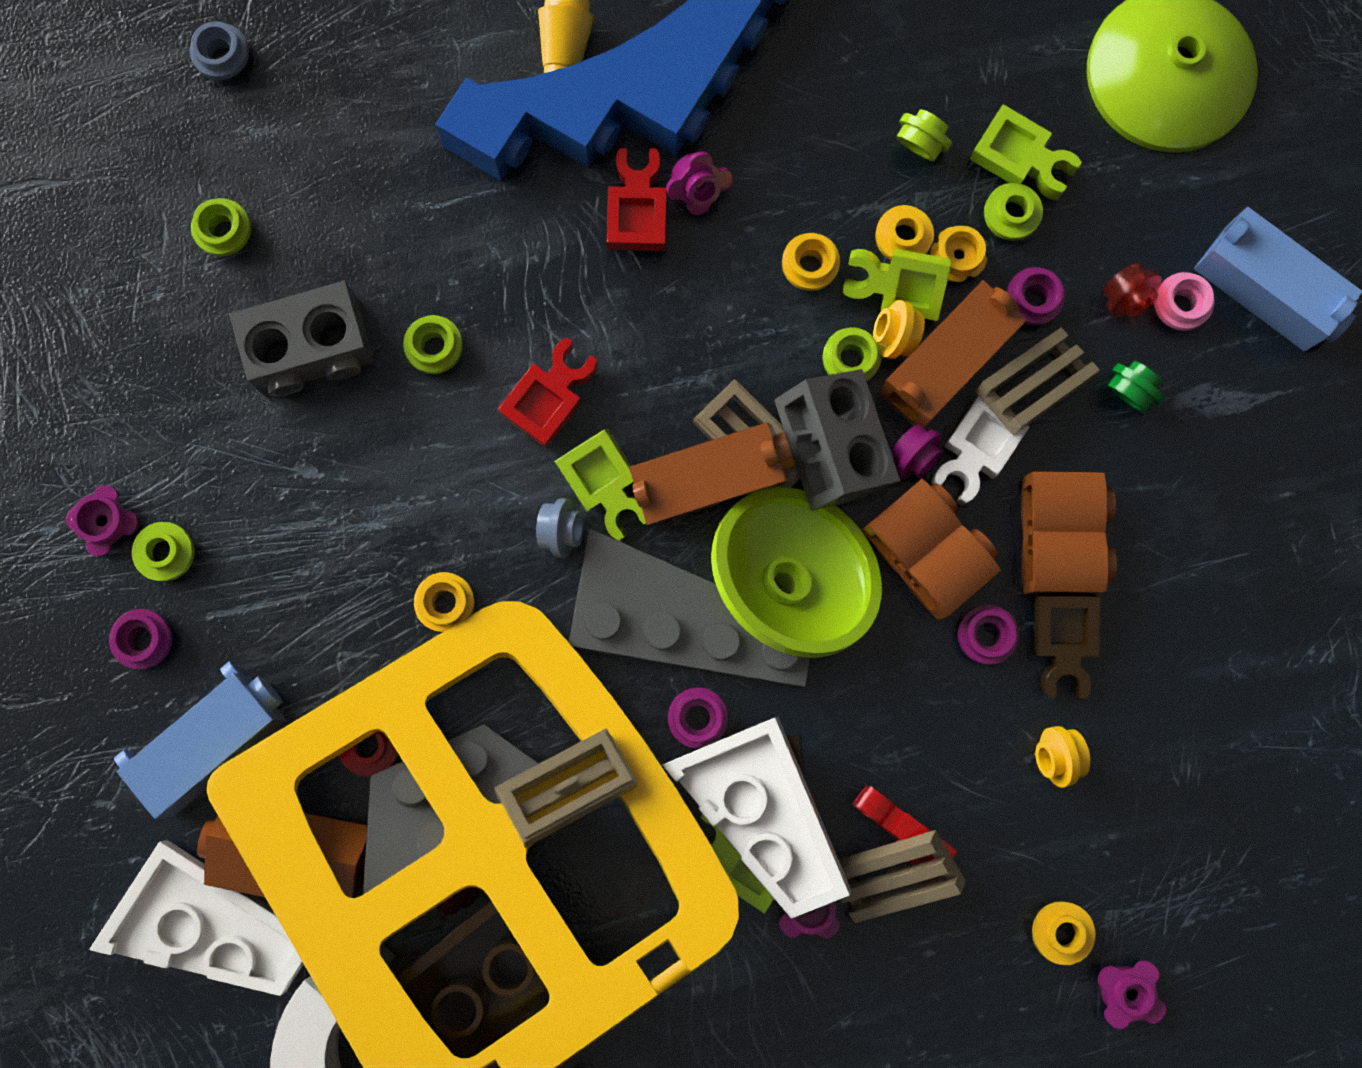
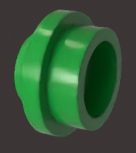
(1136, 386)

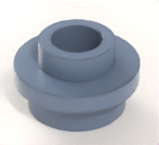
(209, 39)
(559, 527)

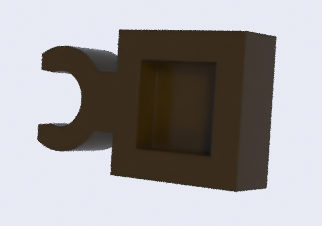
(1066, 630)

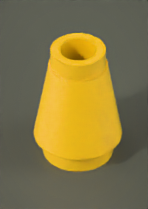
(564, 32)

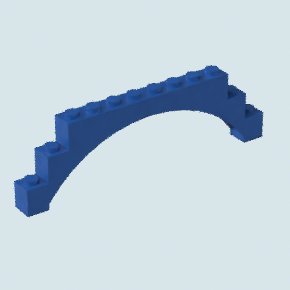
(648, 84)

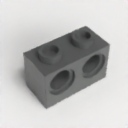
(301, 323)
(836, 439)

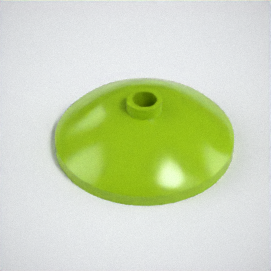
(1157, 93)
(817, 559)

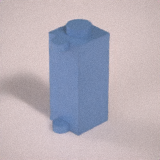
(1280, 281)
(215, 730)

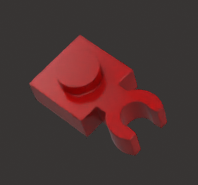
(636, 211)
(544, 400)
(892, 819)

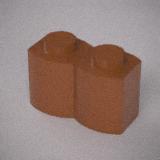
(1066, 534)
(932, 548)

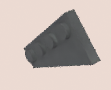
(667, 616)

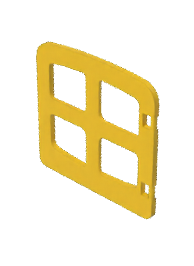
(480, 849)

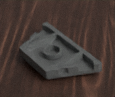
(403, 821)

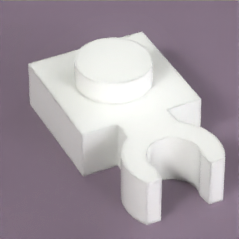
(981, 445)

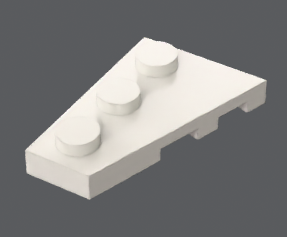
(765, 810)
(198, 927)

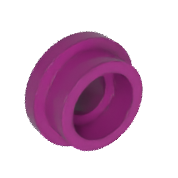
(1047, 285)
(917, 452)
(1005, 628)
(124, 632)
(717, 717)

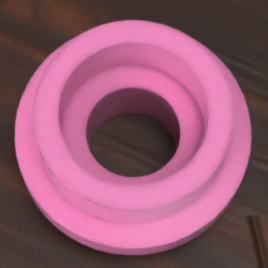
(1197, 292)

